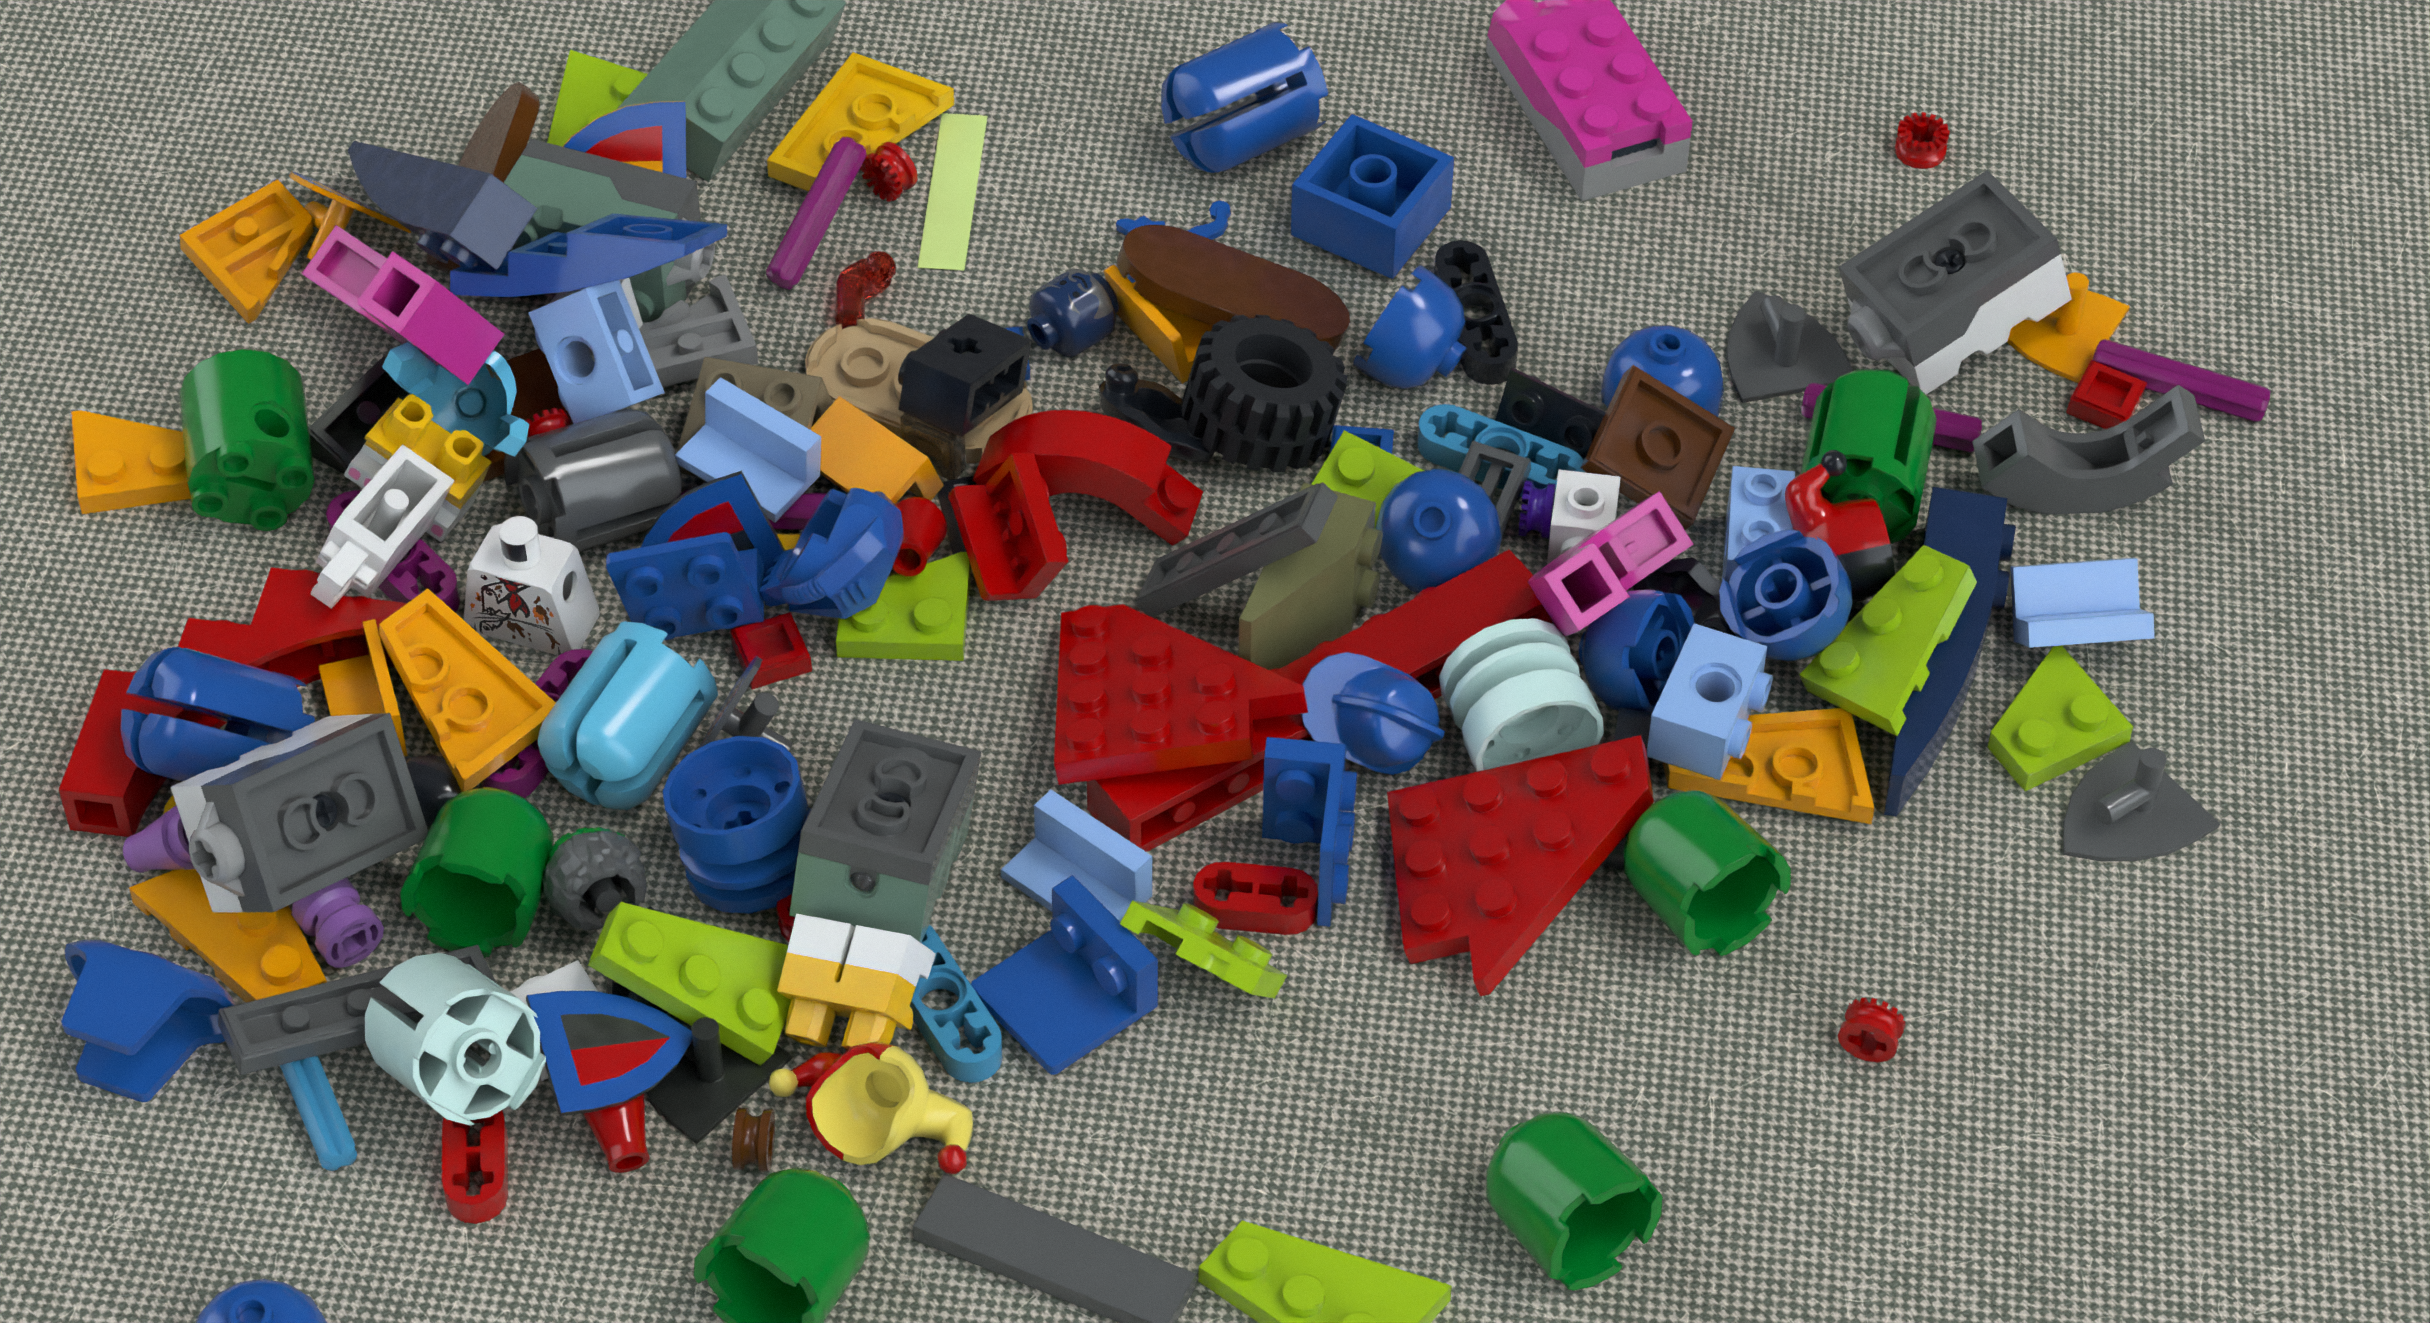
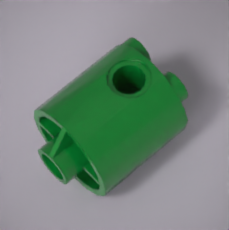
(246, 438)

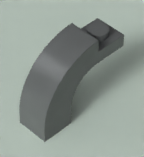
(2091, 470)

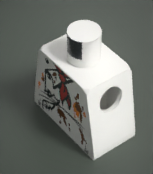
(529, 589)

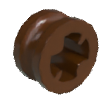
(753, 1139)

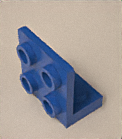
(690, 584)
(1309, 802)
(1072, 982)

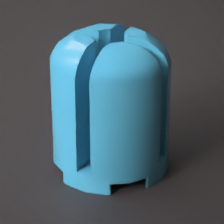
(625, 718)

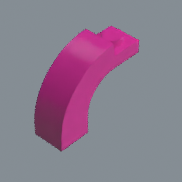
(1607, 563)

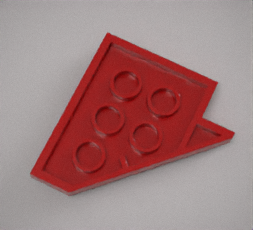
(1154, 697)
(1506, 849)

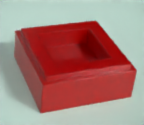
(2105, 396)
(777, 644)

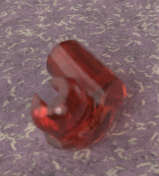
(860, 284)

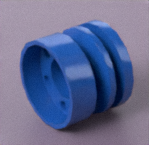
(738, 821)

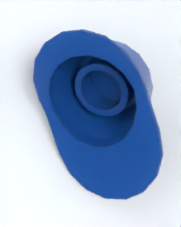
(1373, 710)

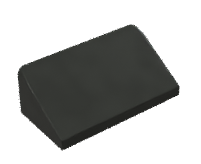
(342, 428)

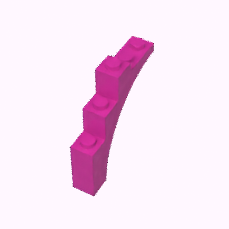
(404, 303)

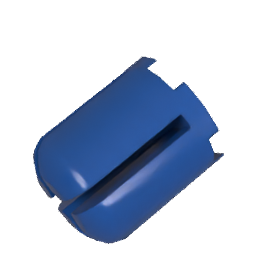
(1262, 63)
(244, 696)

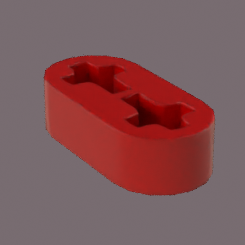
(1257, 897)
(460, 1160)

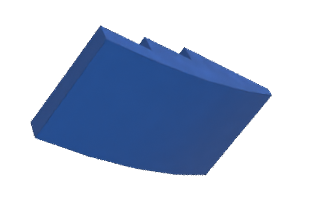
(588, 256)

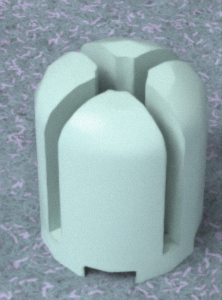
(434, 1054)

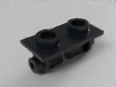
(1548, 412)

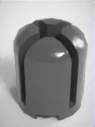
(596, 478)

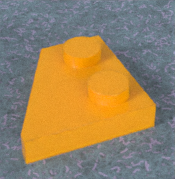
(250, 246)
(126, 463)

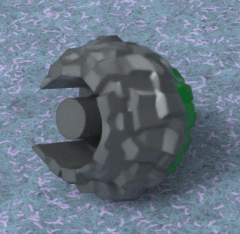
(589, 873)

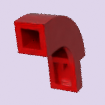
(1100, 459)

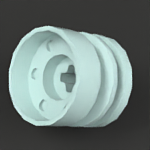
(1519, 695)

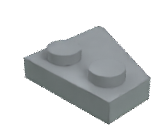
(707, 328)

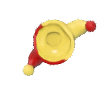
(874, 1102)

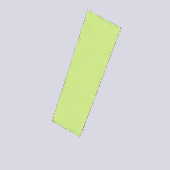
(952, 192)

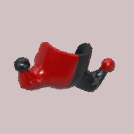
(1850, 528)

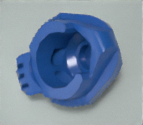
(838, 557)

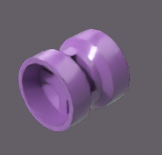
(341, 926)

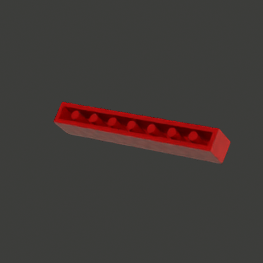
(1410, 638)

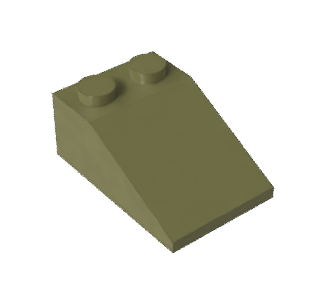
(1315, 590)

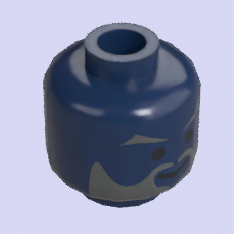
(1072, 312)

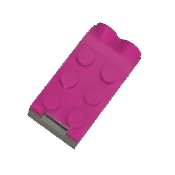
(1590, 93)

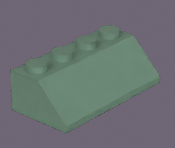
(737, 70)

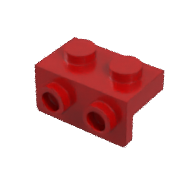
(1010, 531)

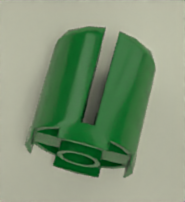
(1886, 441)

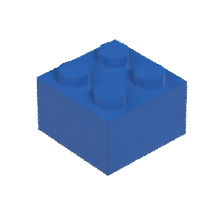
(1372, 196)

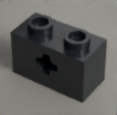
(964, 374)

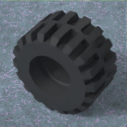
(1264, 393)

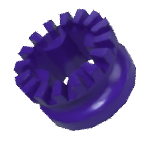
(1538, 510)

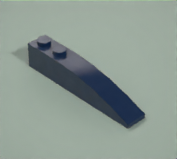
(450, 207)
(1972, 532)

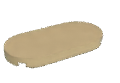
(864, 369)

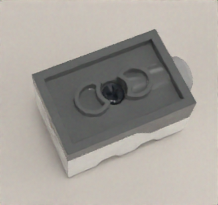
(1953, 282)
(300, 813)

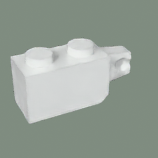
(380, 526)

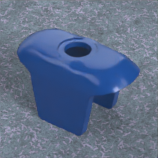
(137, 1016)

